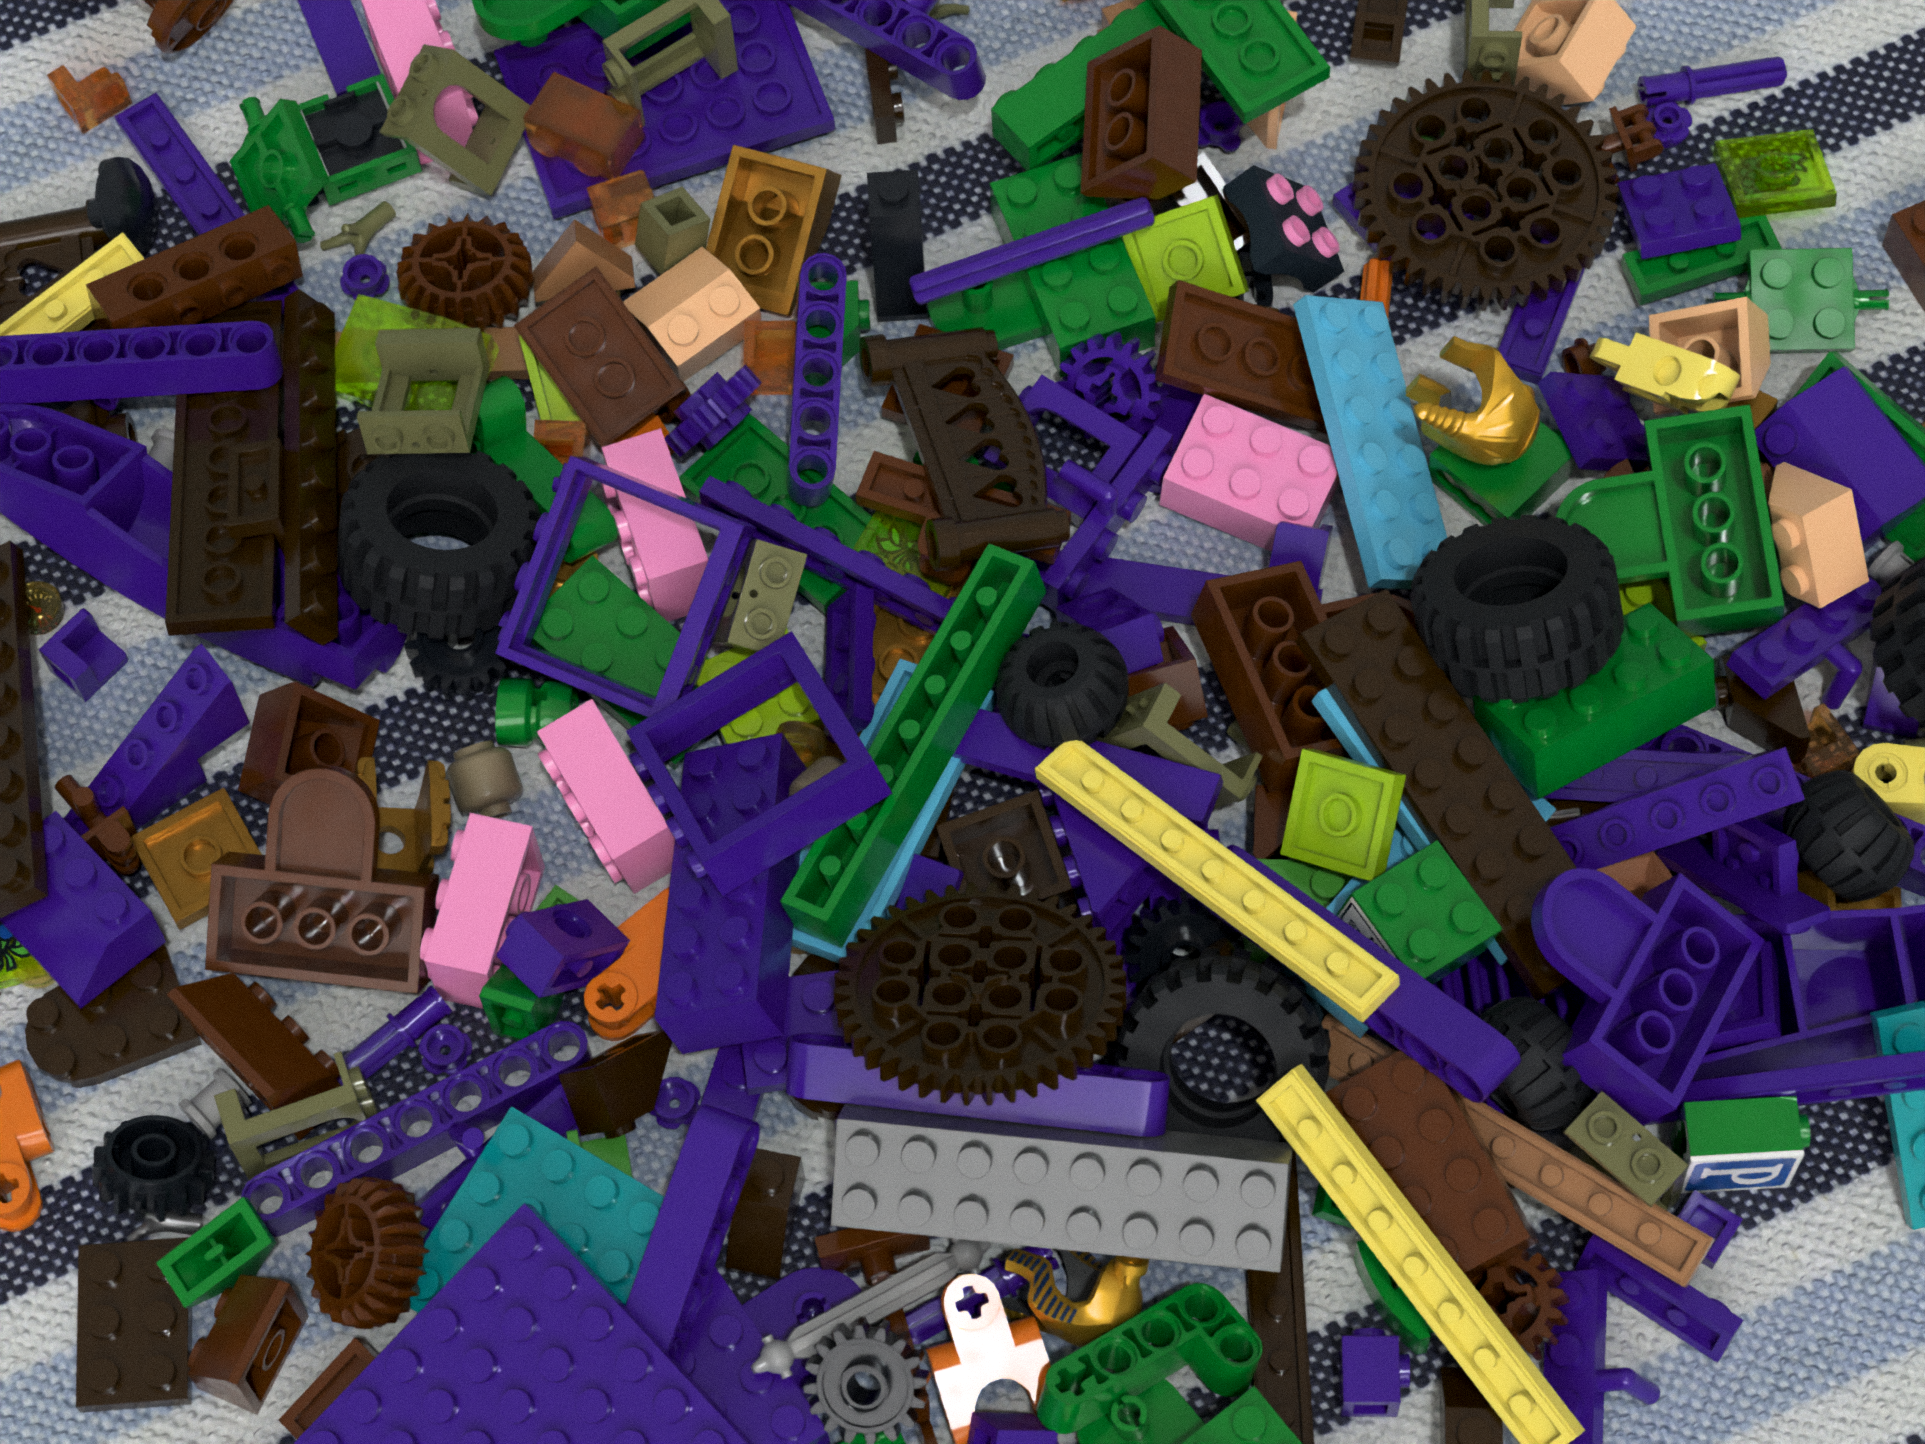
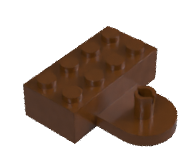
(1250, 637)
(317, 898)

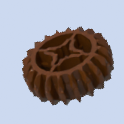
(466, 272)
(367, 1252)

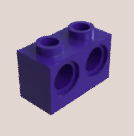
(1122, 621)

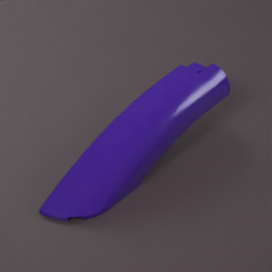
(109, 514)

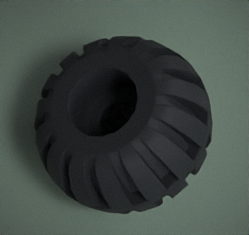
(1062, 685)
(1849, 836)
(1541, 1089)

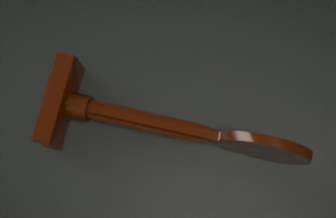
(876, 1255)

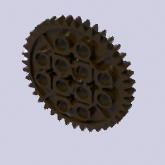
(1511, 117)
(977, 1008)

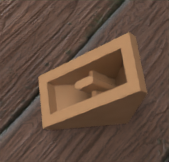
(576, 254)

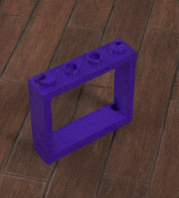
(538, 576)
(787, 824)

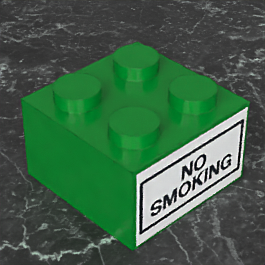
(1423, 914)

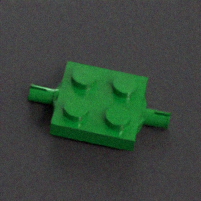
(279, 164)
(1807, 297)

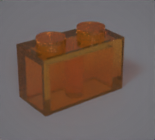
(583, 127)

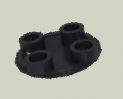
(125, 203)

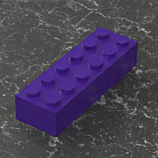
(731, 952)

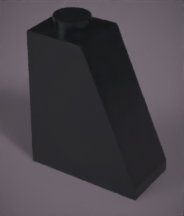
(896, 243)

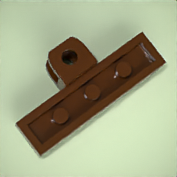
(905, 492)

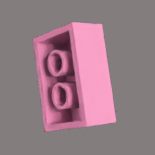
(398, 35)
(1248, 474)
(655, 542)
(607, 797)
(489, 885)

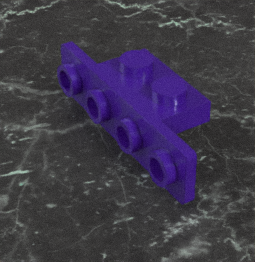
(1752, 870)

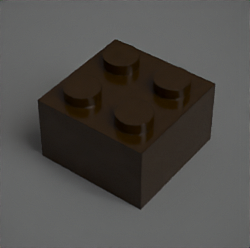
(1008, 847)

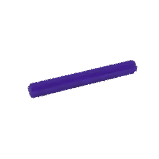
(1032, 250)

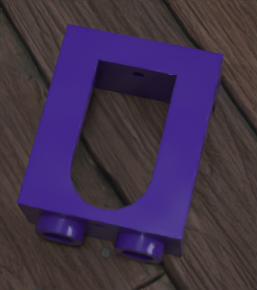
(1121, 439)

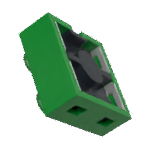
(351, 141)

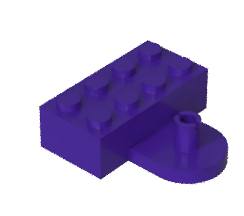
(1654, 980)
(730, 1340)

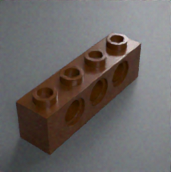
(199, 275)

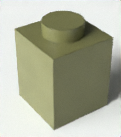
(671, 228)

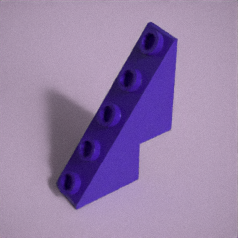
(162, 751)
(1681, 810)
(1108, 870)

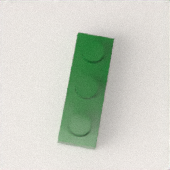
(1689, 269)

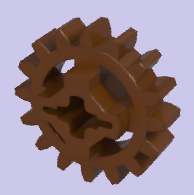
(1534, 1308)

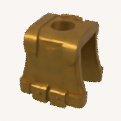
(420, 829)

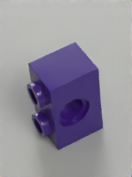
(561, 947)

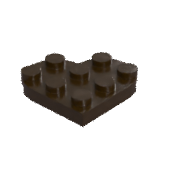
(114, 1032)

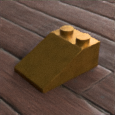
(771, 223)

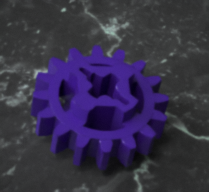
(1132, 381)
(712, 410)

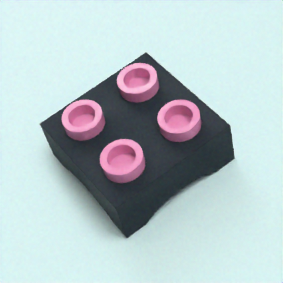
(1285, 227)

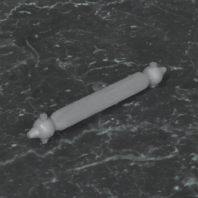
(873, 1303)

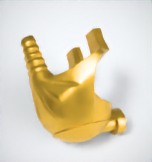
(1503, 423)
(1095, 1299)

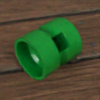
(527, 708)

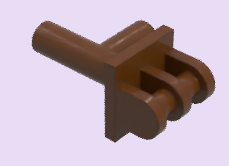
(1624, 139)
(106, 835)

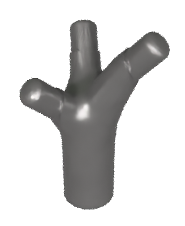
(173, 1222)

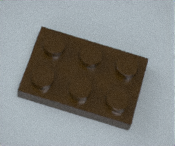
(130, 1329)

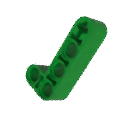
(504, 437)
(1082, 1390)

